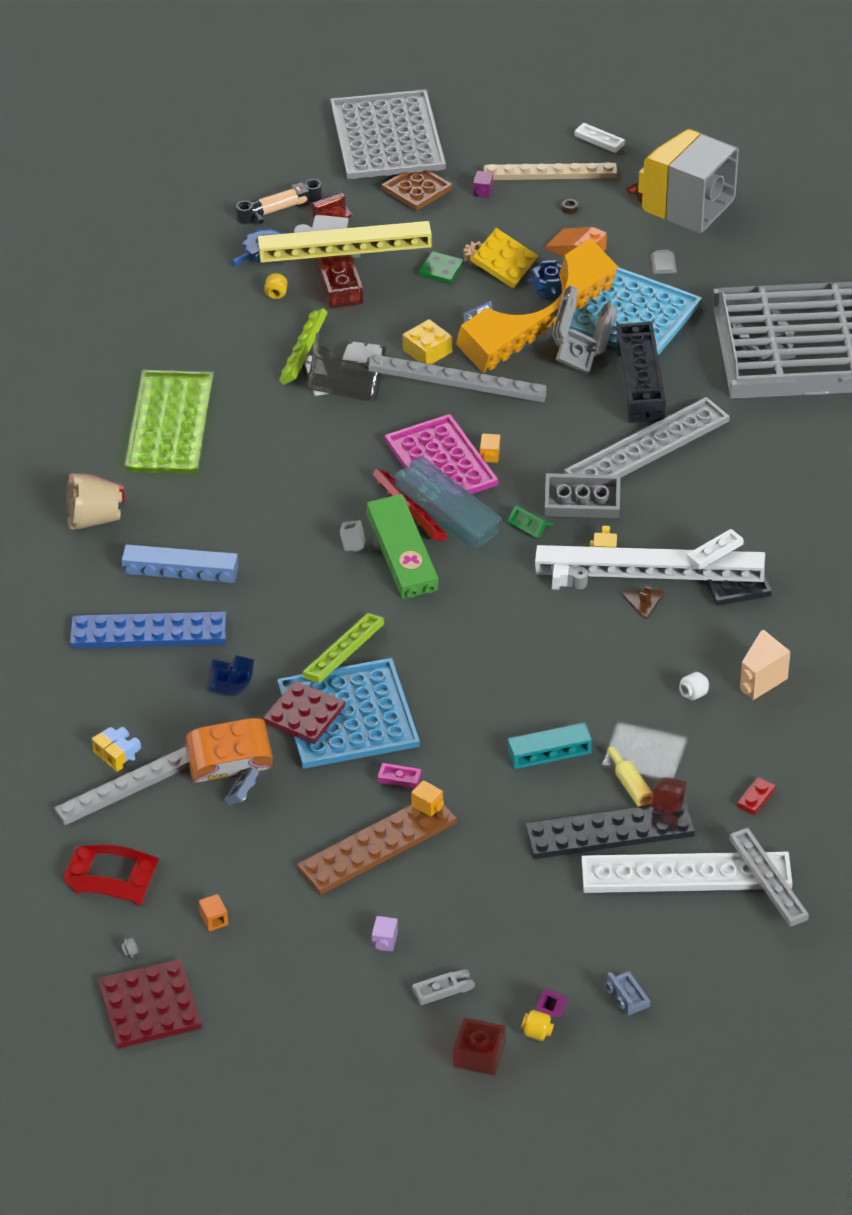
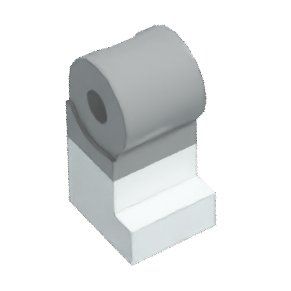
(569, 577)

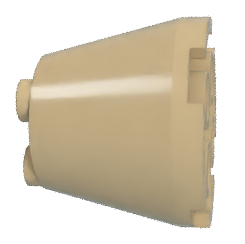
(91, 502)

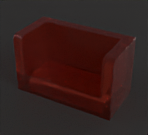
(668, 793)

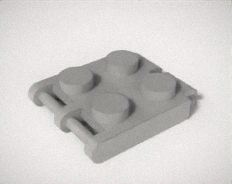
(359, 353)

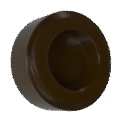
(570, 206)

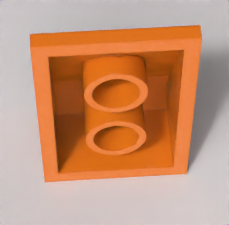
(571, 238)

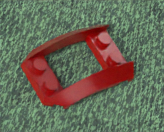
(133, 890)

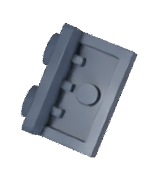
(627, 993)

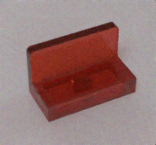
(332, 206)

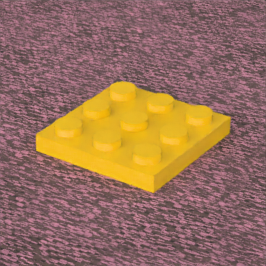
(504, 258)

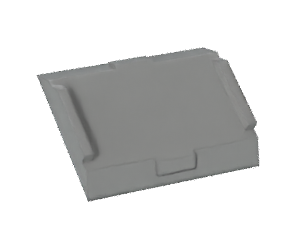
(663, 262)

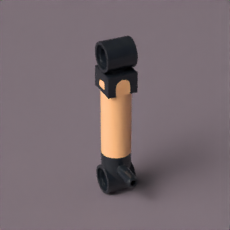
(298, 195)

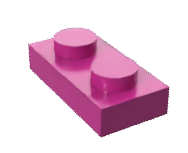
(399, 775)

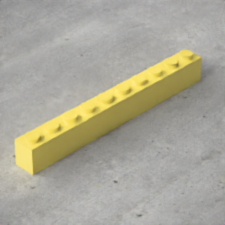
(344, 241)

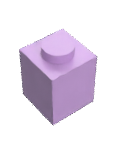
(384, 933)

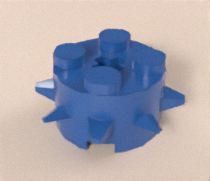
(547, 279)

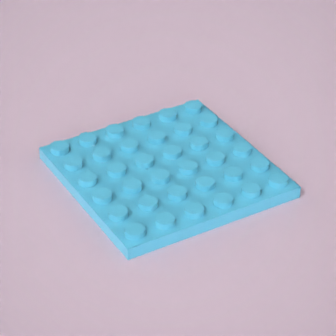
(639, 301)

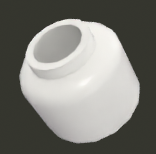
(694, 686)

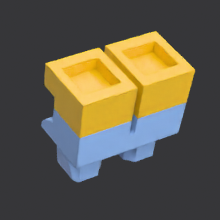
(114, 747)

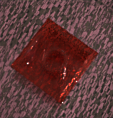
(479, 1046)

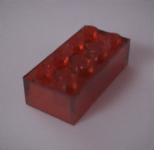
(340, 280)

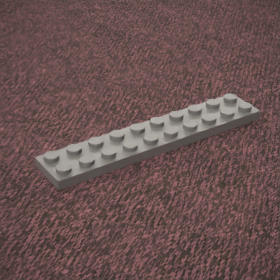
(653, 441)

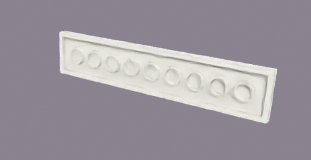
(674, 872)

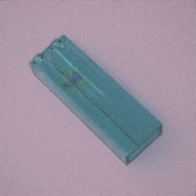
(448, 502)

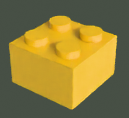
(427, 342)

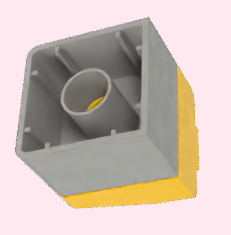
(689, 180)

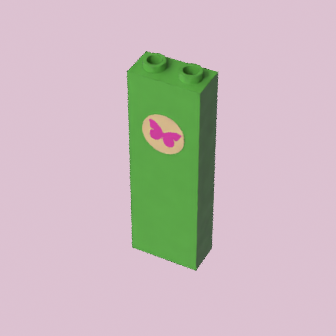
(402, 546)

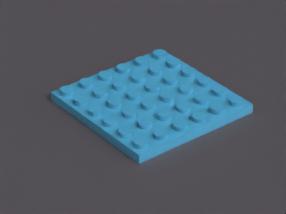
(373, 717)

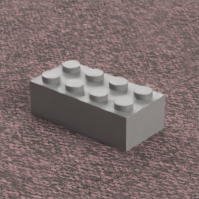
(582, 495)

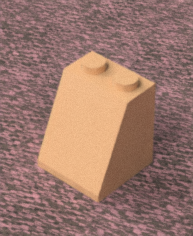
(764, 666)

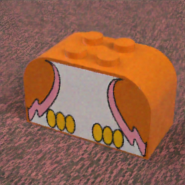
(228, 749)

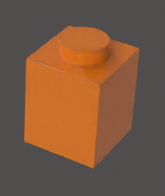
(213, 912)

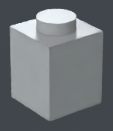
(352, 535)

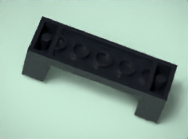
(641, 371)

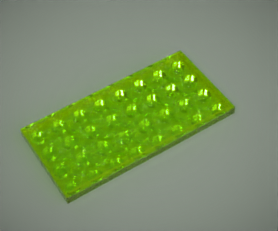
(169, 421)

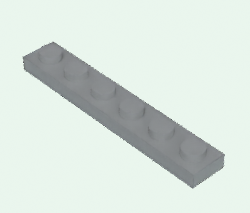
(769, 877)

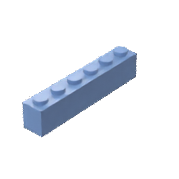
(180, 563)

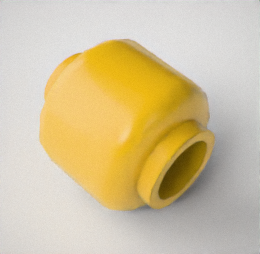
(275, 286)
(537, 1025)

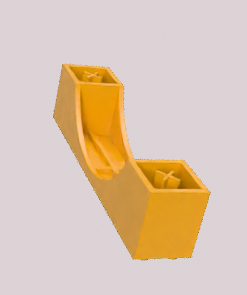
(496, 335)

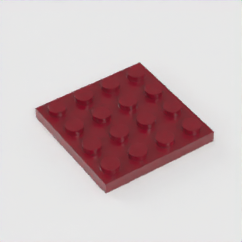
(149, 1003)

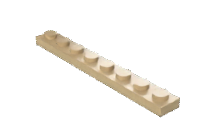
(552, 171)

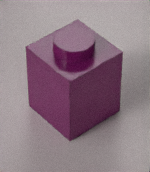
(483, 184)
(552, 1003)

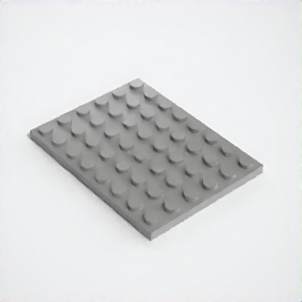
(387, 134)

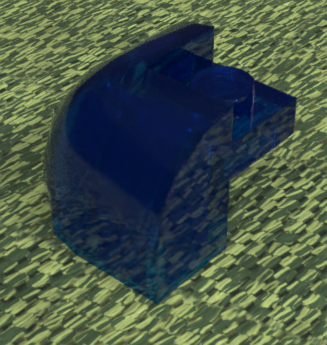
(230, 678)

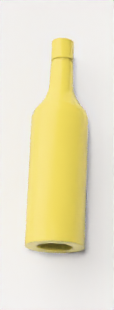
(631, 780)

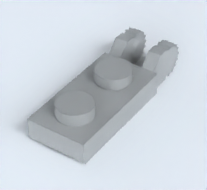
(442, 986)

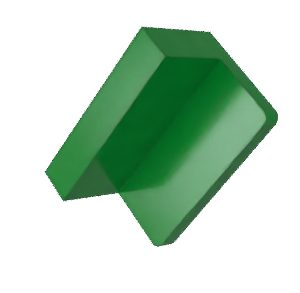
(528, 521)

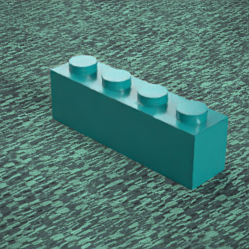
(549, 745)

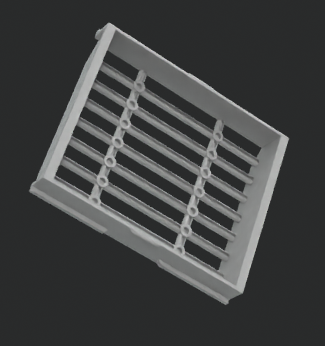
(781, 298)

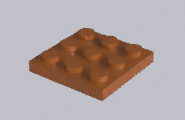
(417, 188)

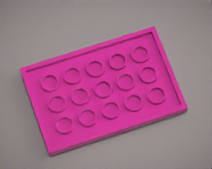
(445, 447)

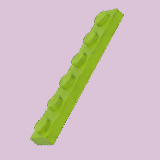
(303, 346)
(343, 648)

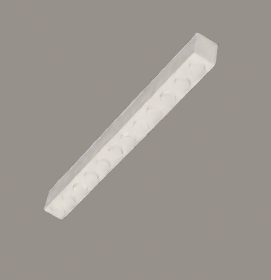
(650, 563)

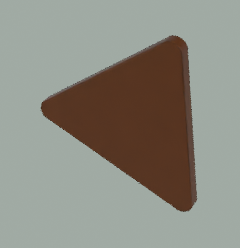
(643, 600)

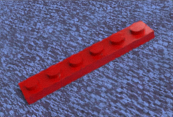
(423, 519)

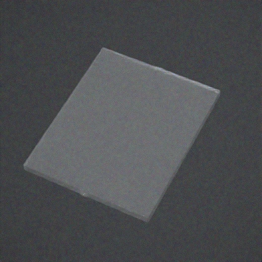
(650, 751)

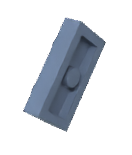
(242, 785)

